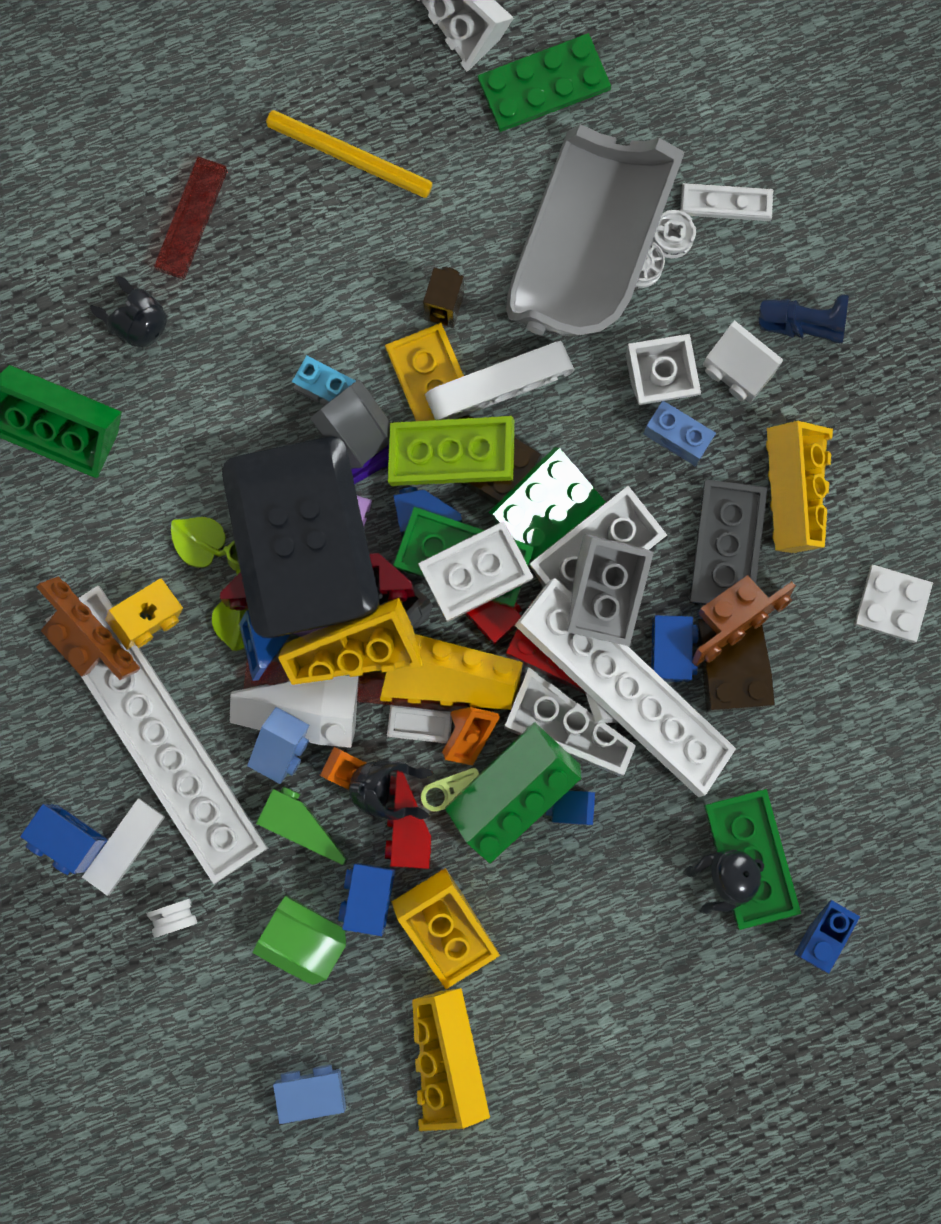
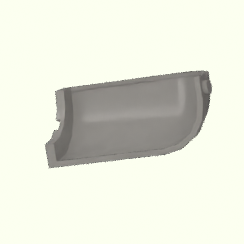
(591, 233)

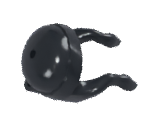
(139, 321)
(371, 787)
(734, 877)

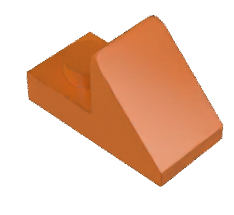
(470, 734)
(340, 767)

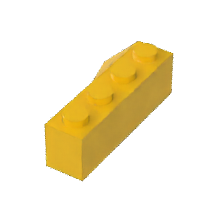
(798, 484)
(354, 647)
(455, 675)
(448, 1063)

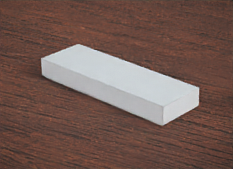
(727, 202)
(123, 847)

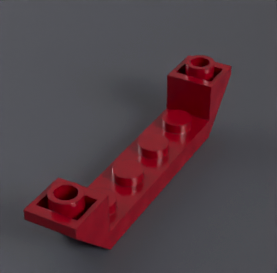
(392, 585)

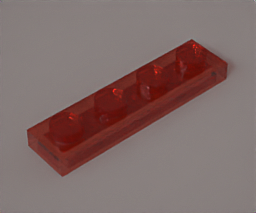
(191, 218)

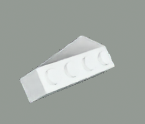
(469, 25)
(568, 725)

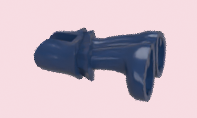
(793, 319)

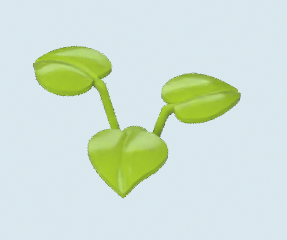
(196, 544)

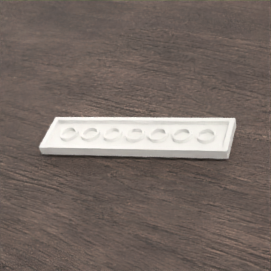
(629, 692)

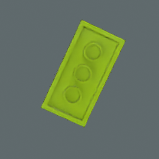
(451, 451)

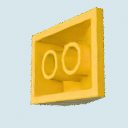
(444, 928)

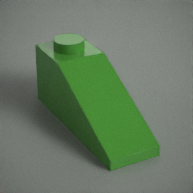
(296, 822)

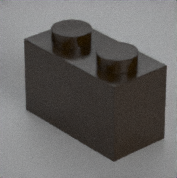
(444, 296)

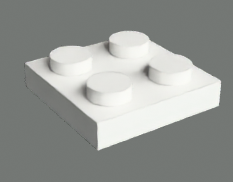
(893, 603)

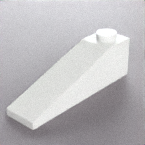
(324, 705)

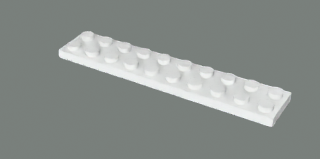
(173, 759)

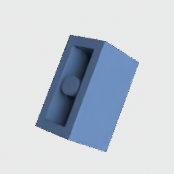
(279, 745)
(309, 1094)

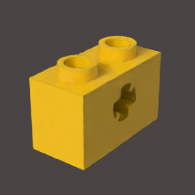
(152, 600)

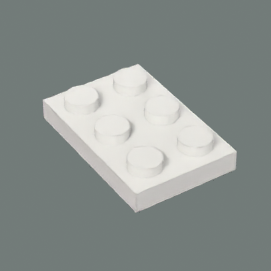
(475, 571)

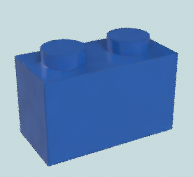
(673, 647)

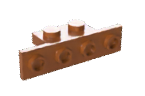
(737, 611)
(80, 635)

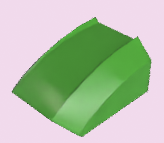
(301, 942)

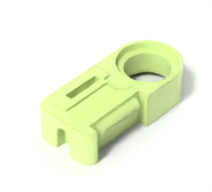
(450, 786)

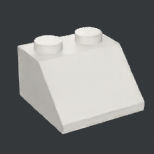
(741, 362)
(662, 369)

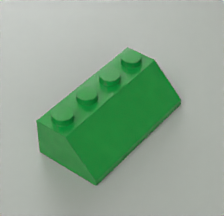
(56, 421)
(513, 792)

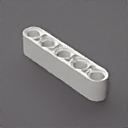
(499, 382)

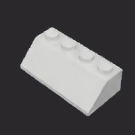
(619, 520)

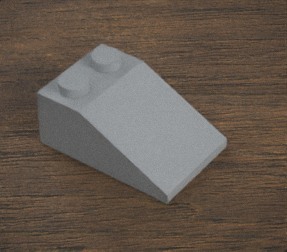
(608, 589)

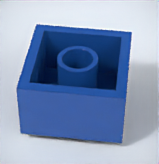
(63, 839)
(367, 899)

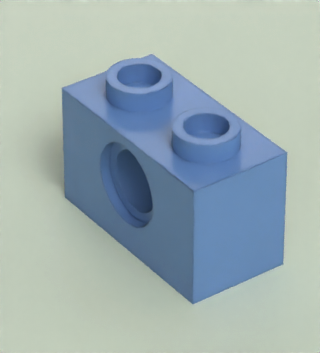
(679, 433)

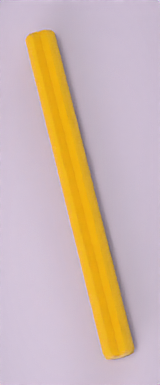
(349, 154)

